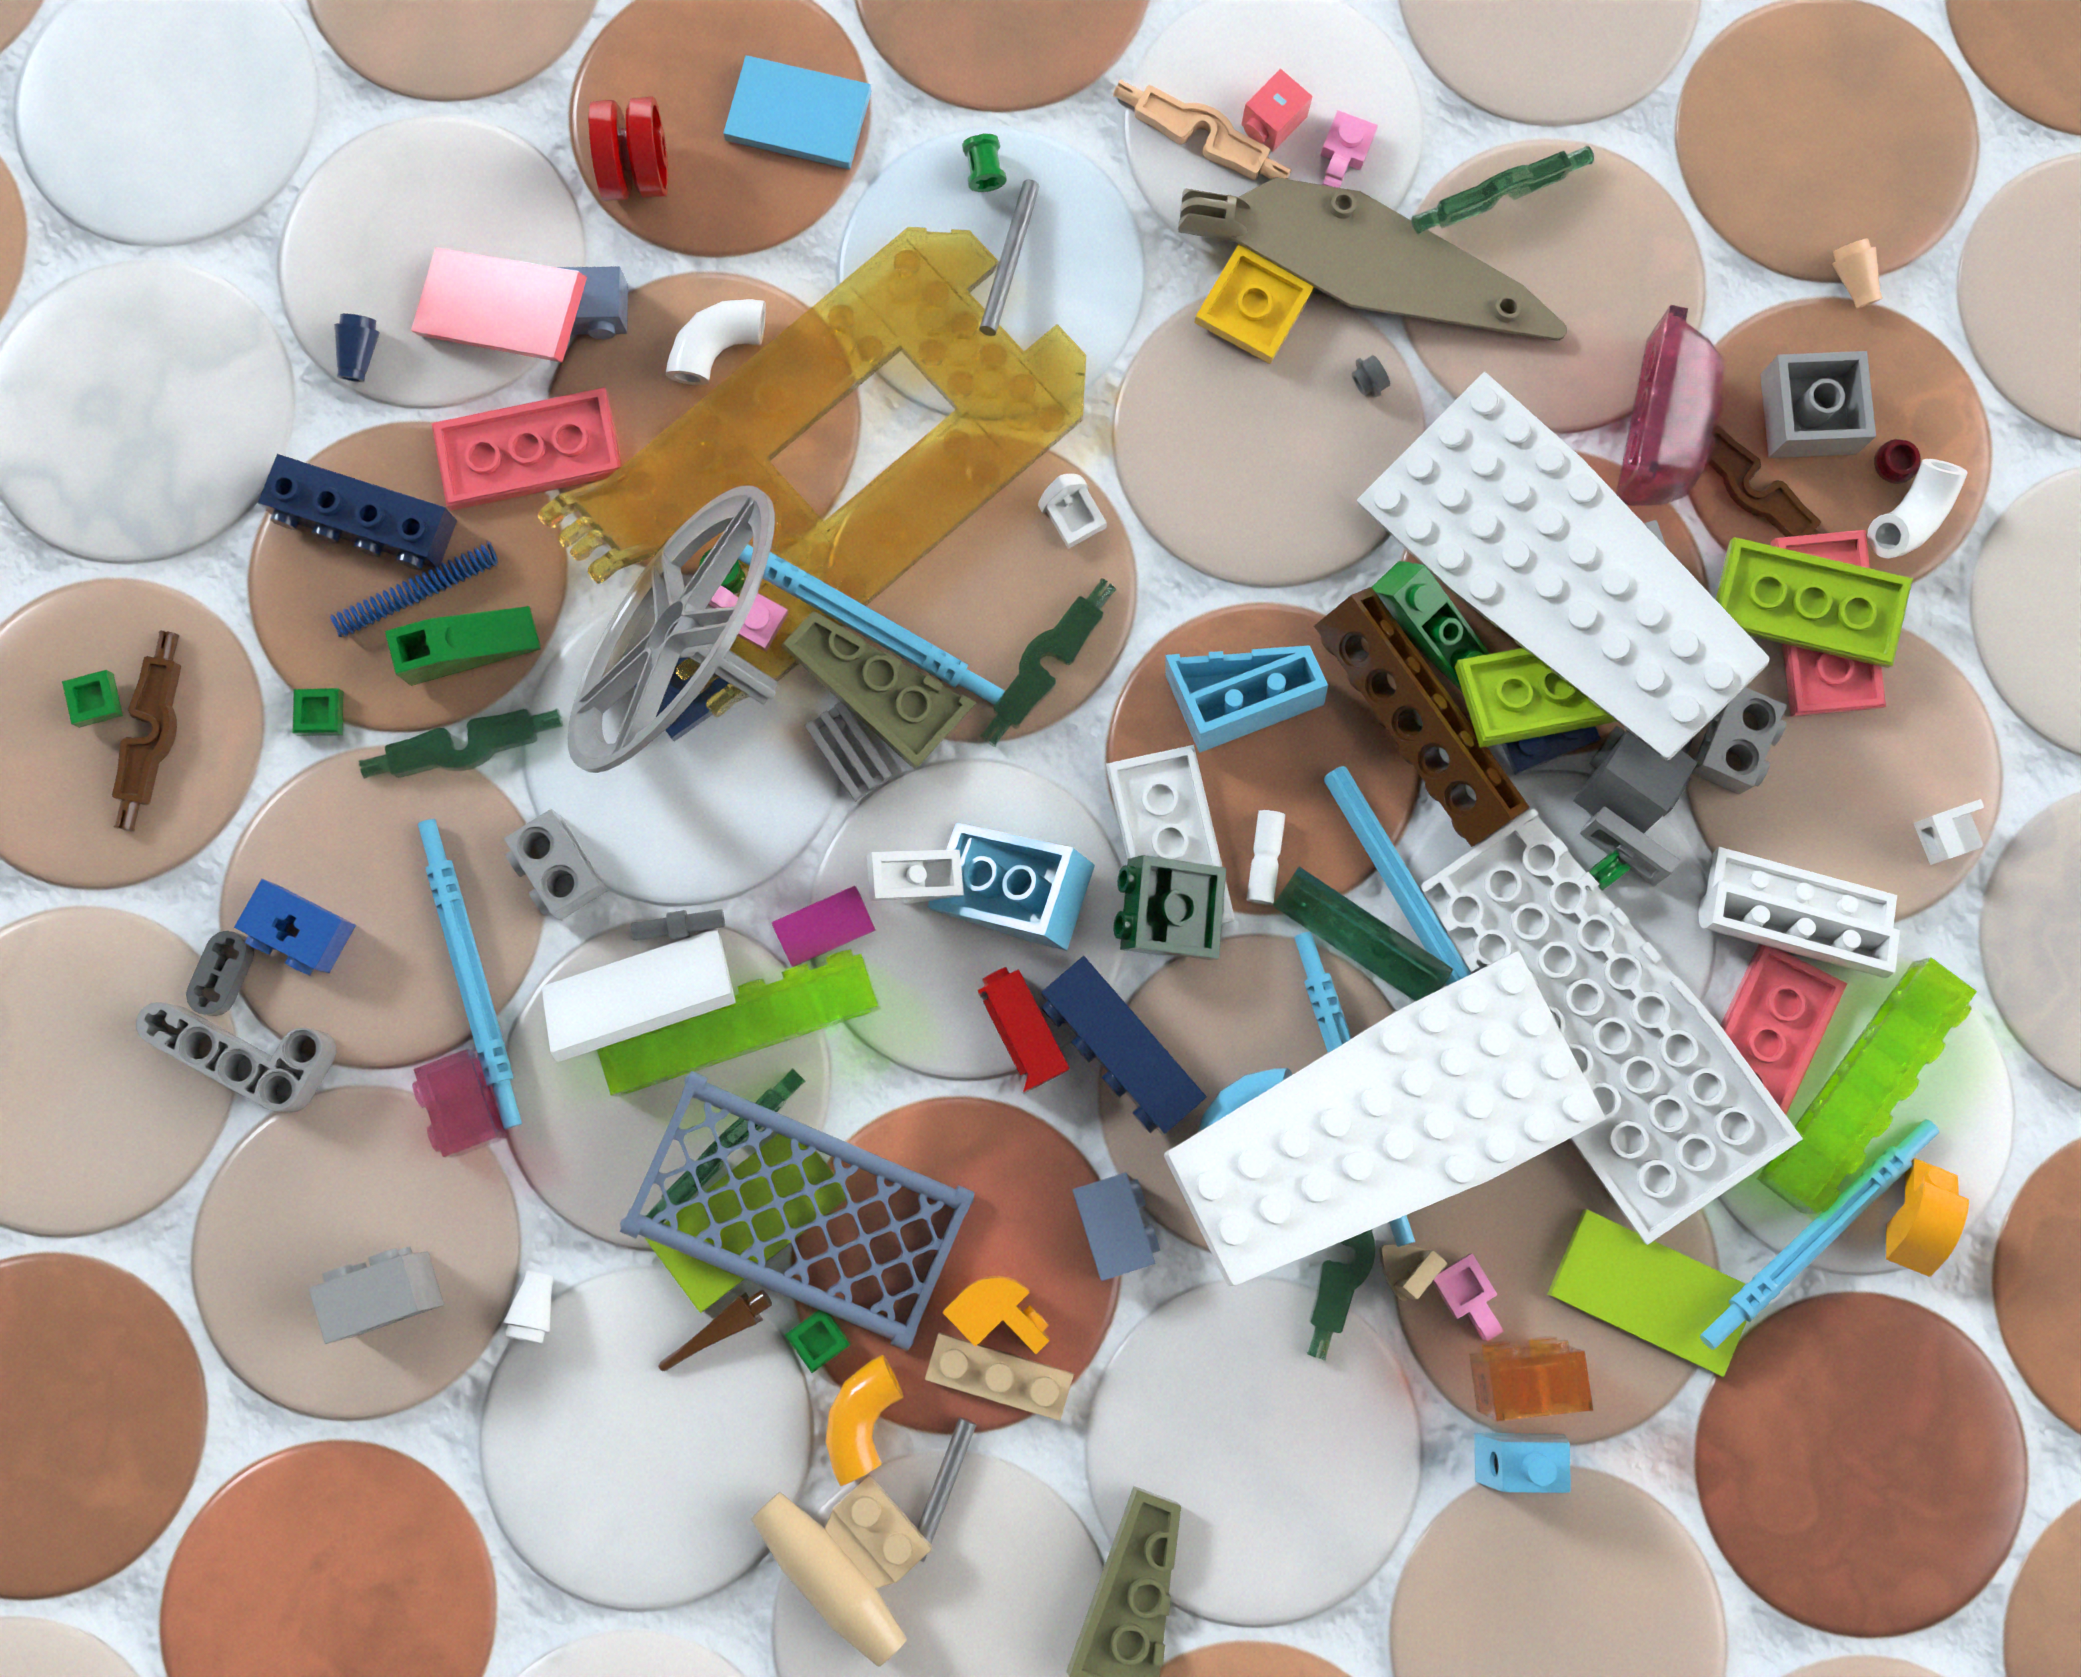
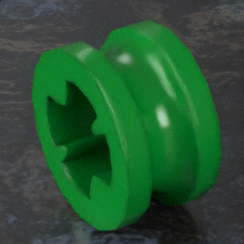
(1608, 870)

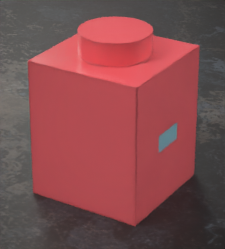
(1276, 110)

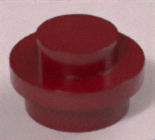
(1897, 461)

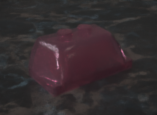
(1671, 413)

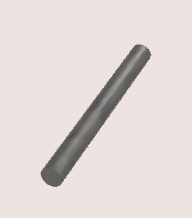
(1009, 258)

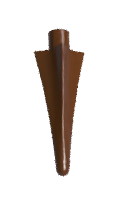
(734, 1318)

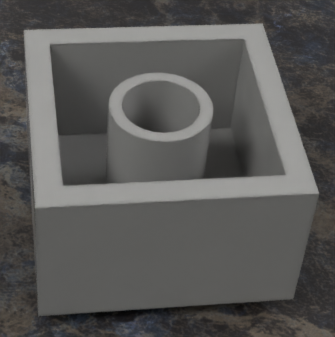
(1818, 404)
(375, 1296)

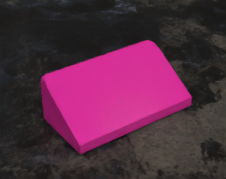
(823, 926)

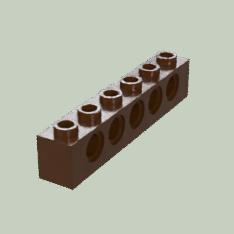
(1443, 722)

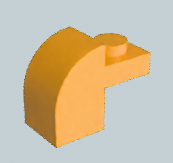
(1929, 1221)
(989, 1302)

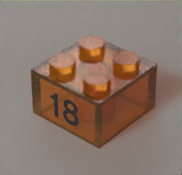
(1530, 1380)

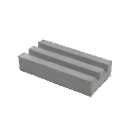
(827, 718)
(1642, 853)

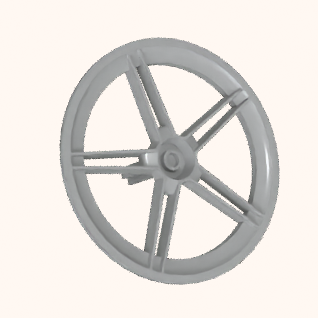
(679, 631)

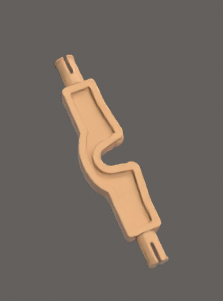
(1181, 120)

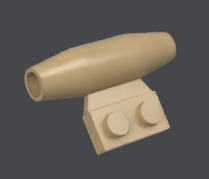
(841, 1565)

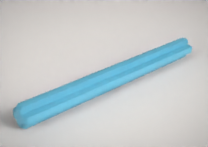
(1394, 871)

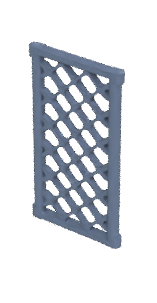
(900, 1334)

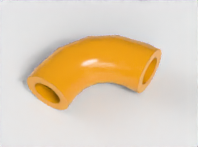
(853, 1419)

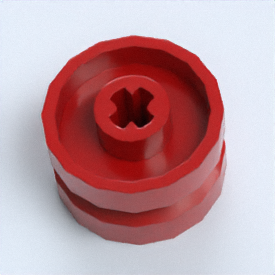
(628, 149)

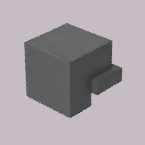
(1634, 780)

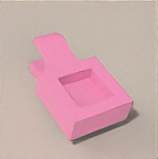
(1346, 146)
(762, 621)
(1466, 1291)

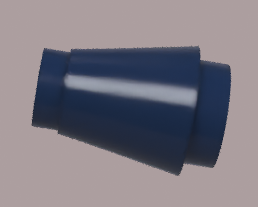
(355, 345)

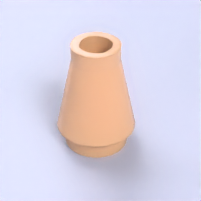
(1858, 271)

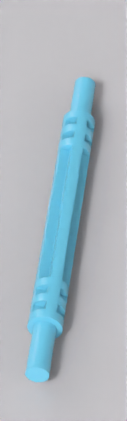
(873, 626)
(469, 974)
(1334, 1031)
(1819, 1234)

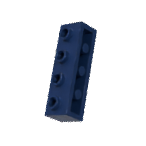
(357, 512)
(1122, 1045)

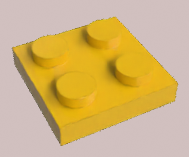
(1254, 304)

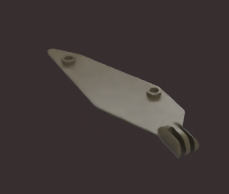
(1367, 256)

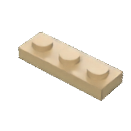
(999, 1376)

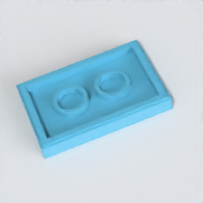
(797, 112)

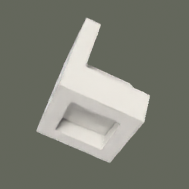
(1950, 833)

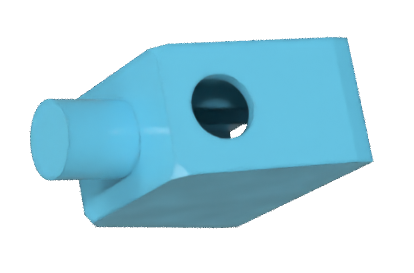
(1525, 1462)

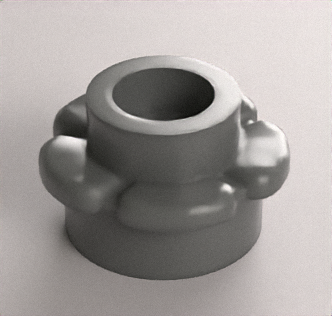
(1370, 376)

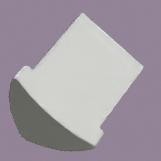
(1072, 509)

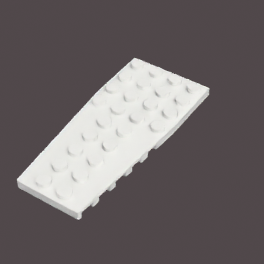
(1563, 567)
(1670, 1081)
(1387, 1124)

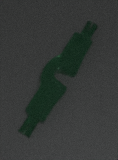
(1514, 182)
(1034, 681)
(437, 749)
(737, 1133)
(1336, 1291)

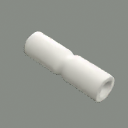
(1265, 863)

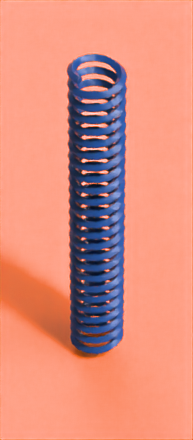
(438, 586)

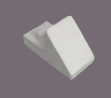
(914, 875)

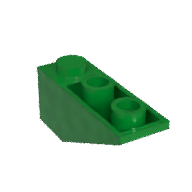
(1428, 617)
(460, 643)

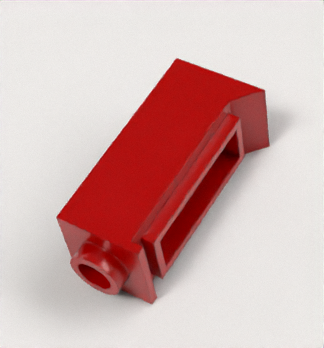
(1022, 1027)

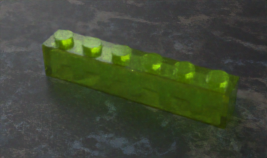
(758, 1019)
(1868, 1085)

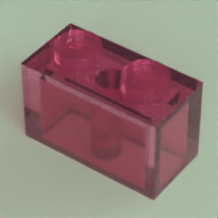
(458, 1104)

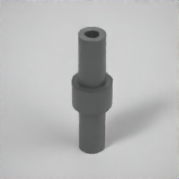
(677, 924)

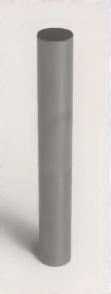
(945, 1479)

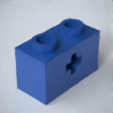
(270, 915)

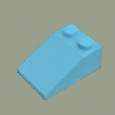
(1018, 885)

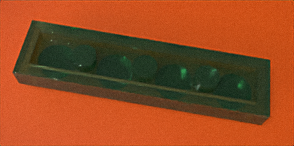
(1361, 936)

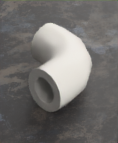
(712, 332)
(1920, 510)

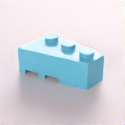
(1244, 691)

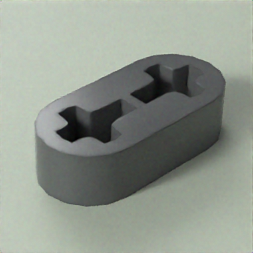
(210, 968)

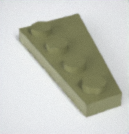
(889, 697)
(1132, 1597)

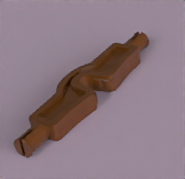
(1774, 503)
(141, 755)

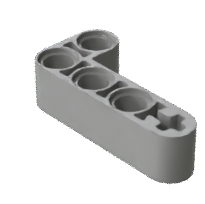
(230, 1050)

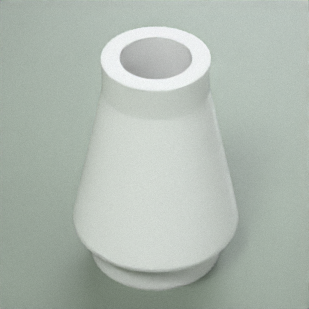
(531, 1309)

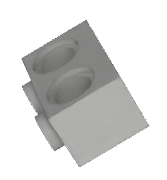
(1730, 734)
(562, 859)

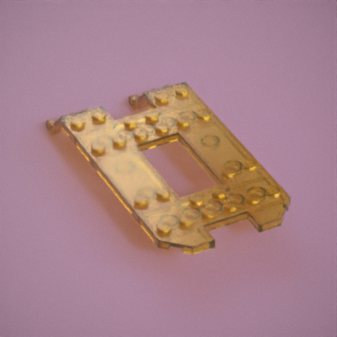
(904, 300)

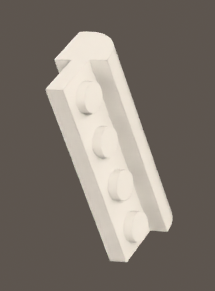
(1801, 912)

